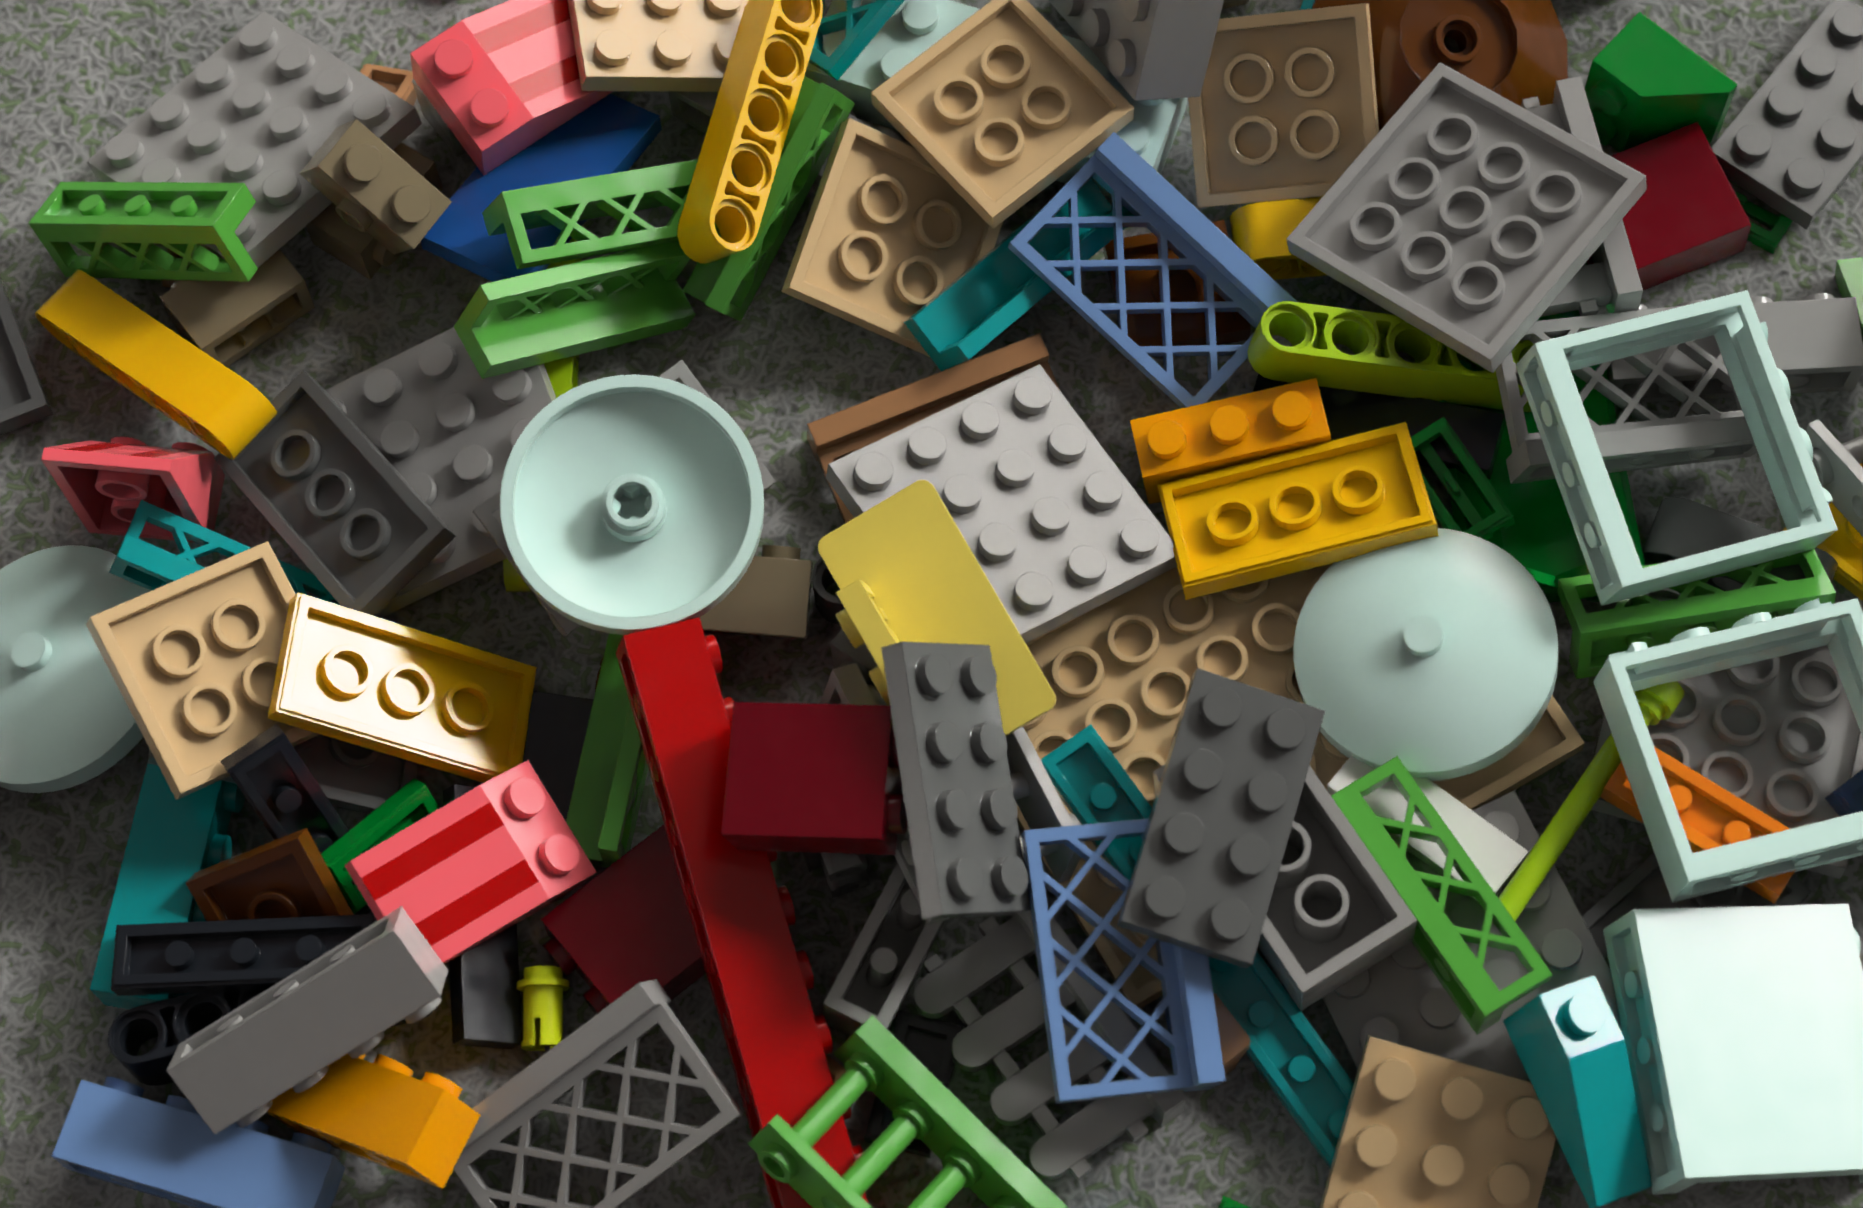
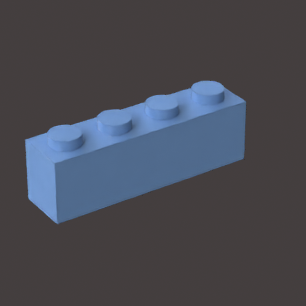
(178, 1157)

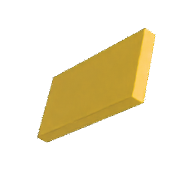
(1297, 510)
(400, 690)

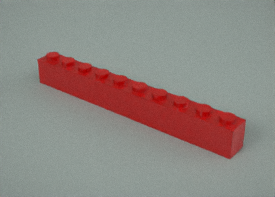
(731, 892)

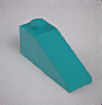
(1585, 1087)

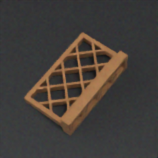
(890, 412)

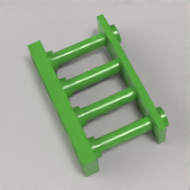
(921, 1111)

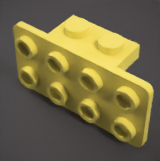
(916, 580)

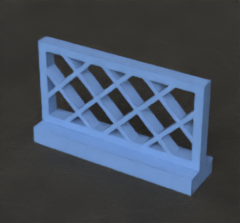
(1177, 227)
(1182, 973)

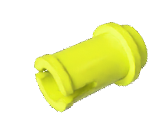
(542, 1006)

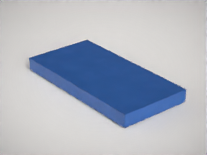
(591, 144)

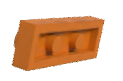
(1707, 813)

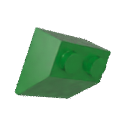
(1652, 86)

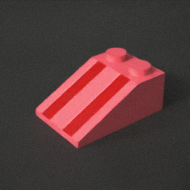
(504, 78)
(112, 478)
(475, 863)

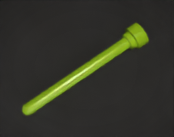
(1655, 704)

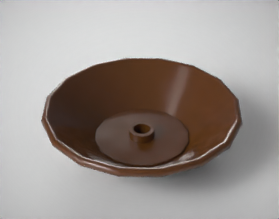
(1501, 43)

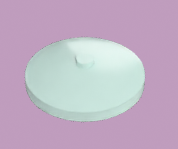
(632, 504)
(1427, 654)
(56, 693)

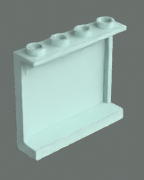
(1743, 1040)

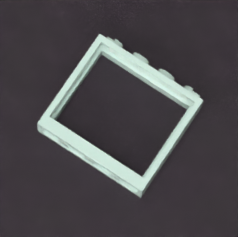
(1583, 477)
(1701, 653)

